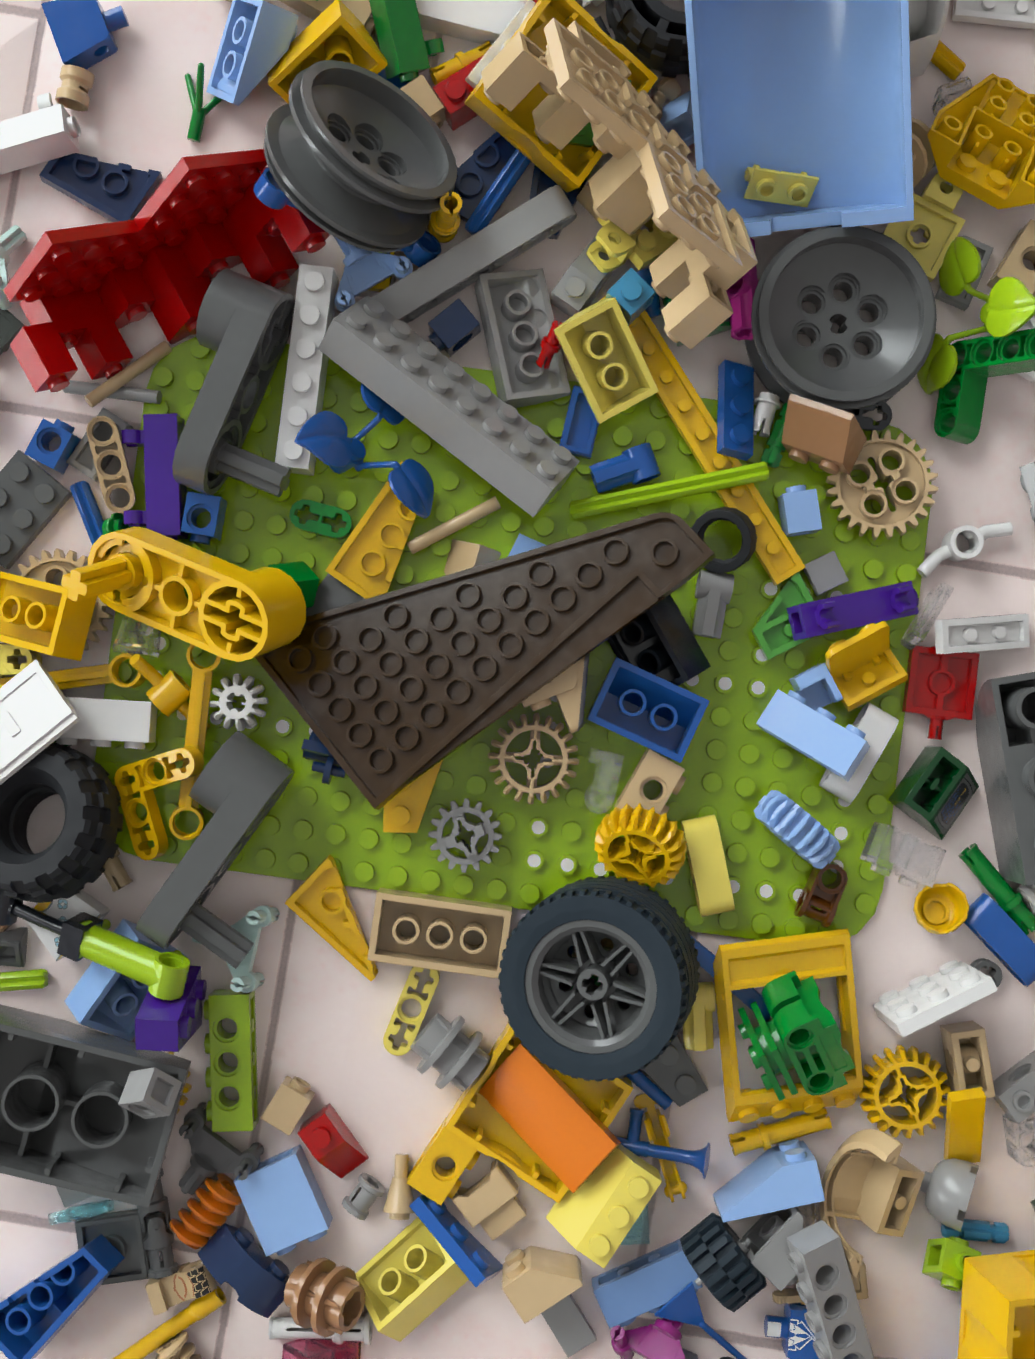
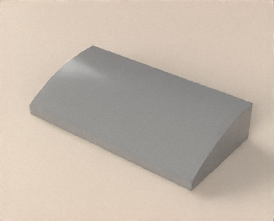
(514, 321)

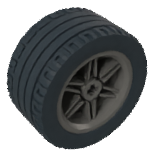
(555, 1021)

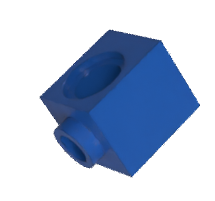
(39, 445)
(196, 504)

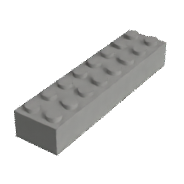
(448, 404)

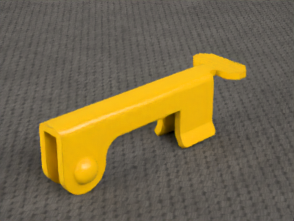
(658, 1133)

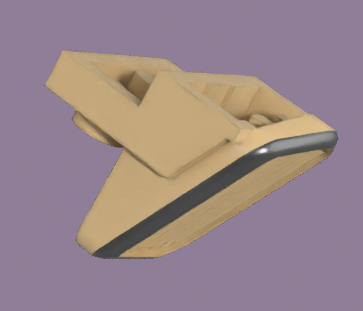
(569, 692)

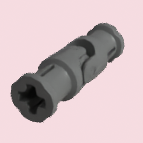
(157, 1234)

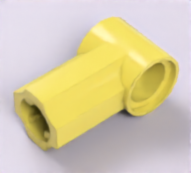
(699, 1024)

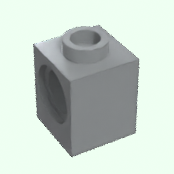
(150, 1093)

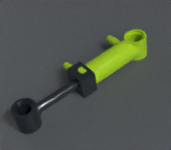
(90, 939)

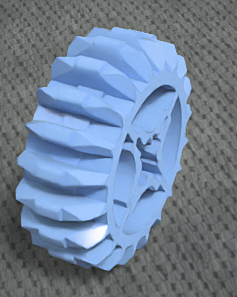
(797, 829)

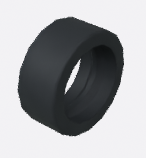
(747, 531)

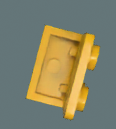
(864, 665)

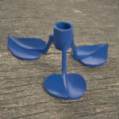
(327, 439)

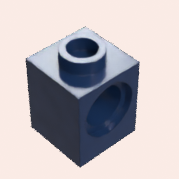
(453, 328)

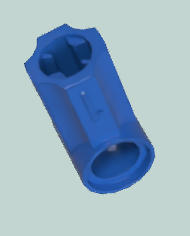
(633, 466)

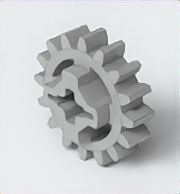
(479, 829)

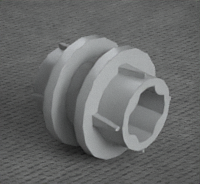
(450, 1052)

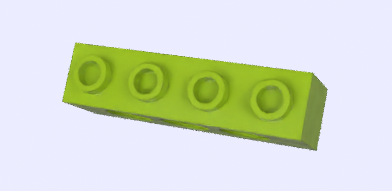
(225, 1113)

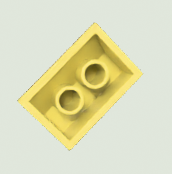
(605, 359)
(606, 1205)
(408, 1281)

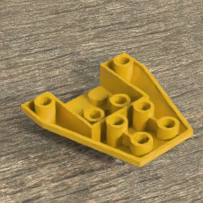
(988, 143)

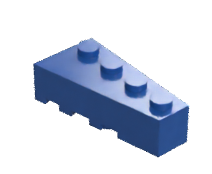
(50, 1300)

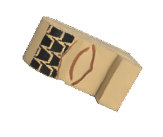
(187, 1283)

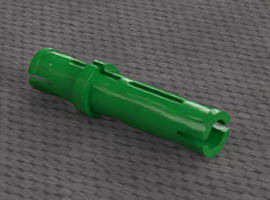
(997, 886)

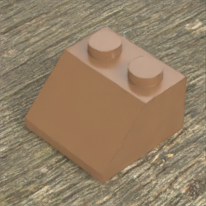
(821, 435)

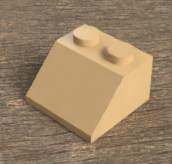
(539, 1279)

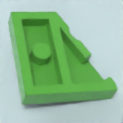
(773, 628)

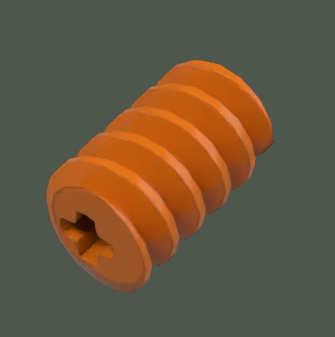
(207, 1213)

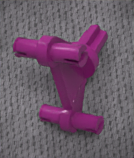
(651, 1341)

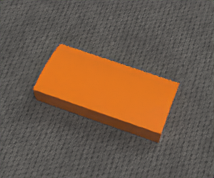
(549, 1117)

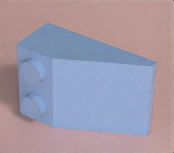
(250, 47)
(774, 1182)

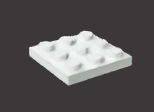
(933, 997)

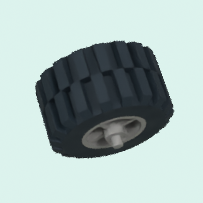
(722, 1262)

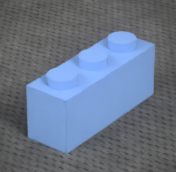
(814, 733)

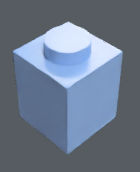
(799, 511)

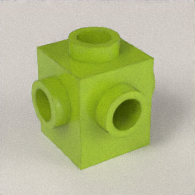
(946, 1261)

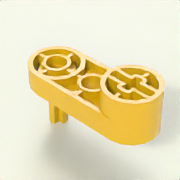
(227, 606)

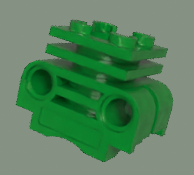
(797, 1037)

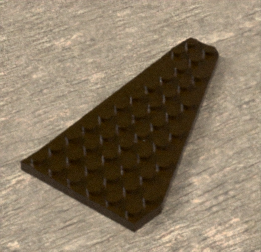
(439, 661)

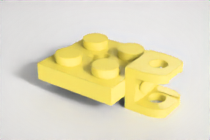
(934, 216)
(640, 247)

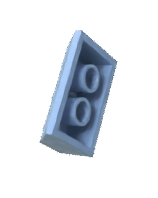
(108, 998)

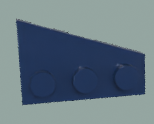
(103, 187)

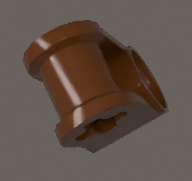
(821, 895)

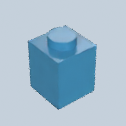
(632, 294)

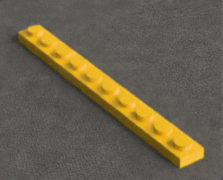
(700, 435)

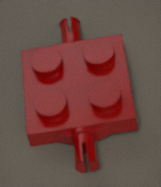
(940, 686)

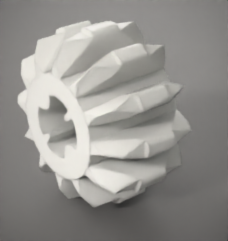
(237, 715)

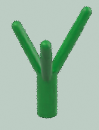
(196, 99)

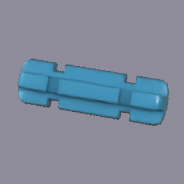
(979, 1231)

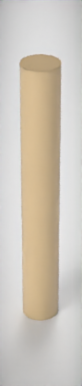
(128, 374)
(453, 525)

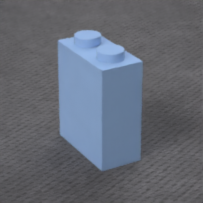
(284, 1202)

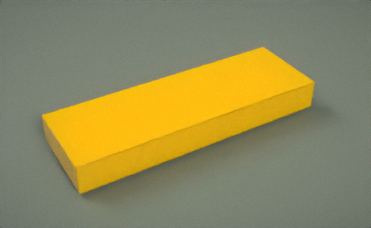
(964, 1124)

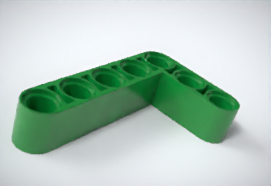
(962, 399)

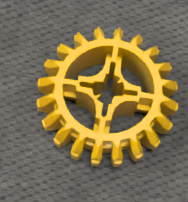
(644, 838)
(917, 1087)

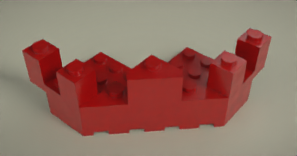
(103, 276)

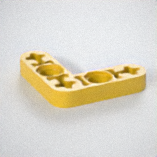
(145, 783)

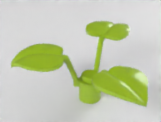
(1005, 311)

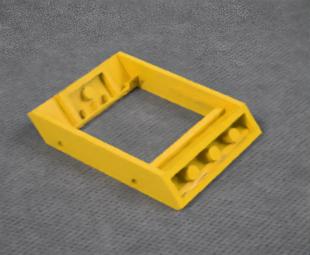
(758, 963)

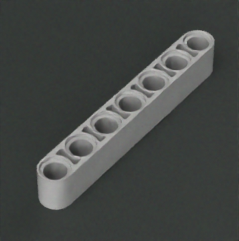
(478, 255)

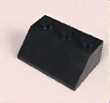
(661, 644)

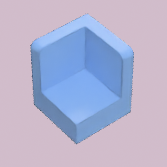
(679, 116)
(816, 686)

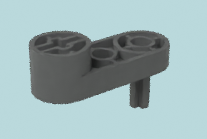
(248, 331)
(240, 790)

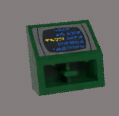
(935, 790)

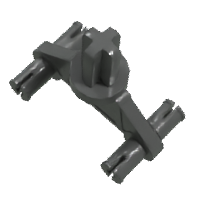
(212, 1153)

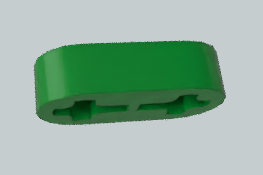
(319, 527)

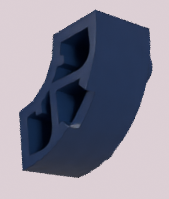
(237, 1260)

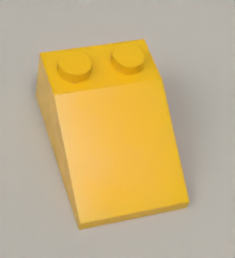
(43, 617)

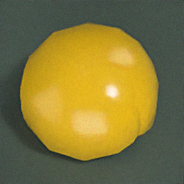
(941, 908)

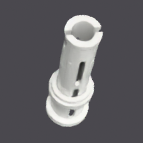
(286, 1329)

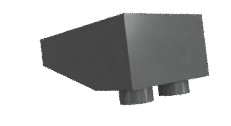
(64, 1110)

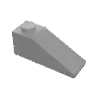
(579, 284)

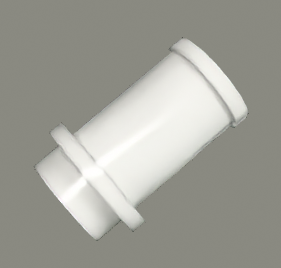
(764, 413)

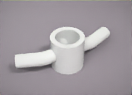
(975, 539)

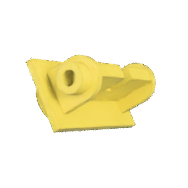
(779, 186)

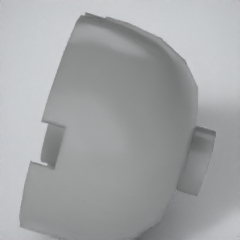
(949, 1191)

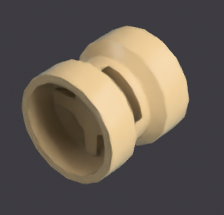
(74, 87)

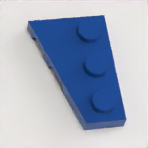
(457, 1241)

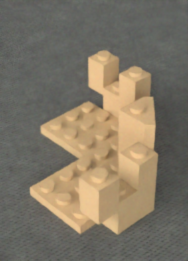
(644, 176)

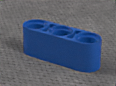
(1003, 938)

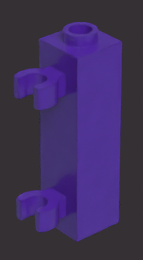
(163, 495)
(853, 610)

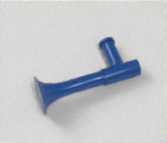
(695, 1158)

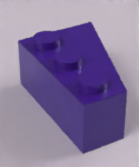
(171, 1023)

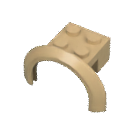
(869, 1184)

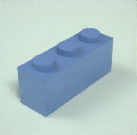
(643, 1284)

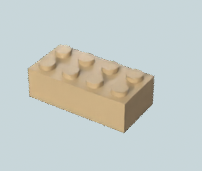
(439, 932)

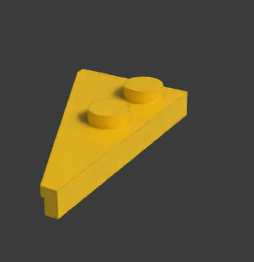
(328, 911)

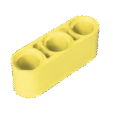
(708, 865)

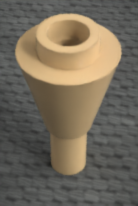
(399, 1193)

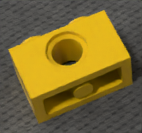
(432, 1179)

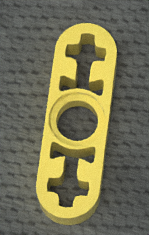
(410, 1034)

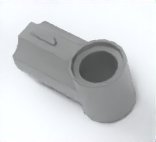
(712, 595)

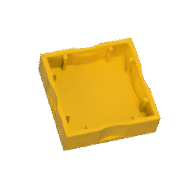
(572, 163)
(487, 1131)

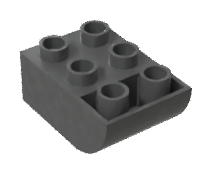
(1008, 770)

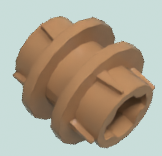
(324, 1297)

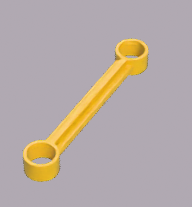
(90, 675)
(196, 737)

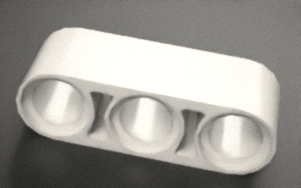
(878, 729)

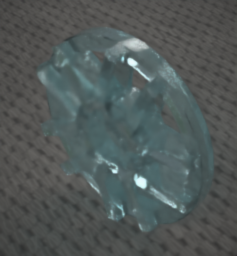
(81, 1211)

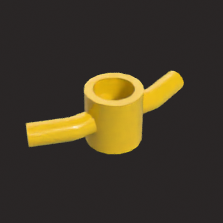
(168, 691)

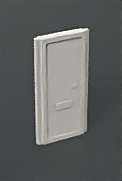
(30, 717)

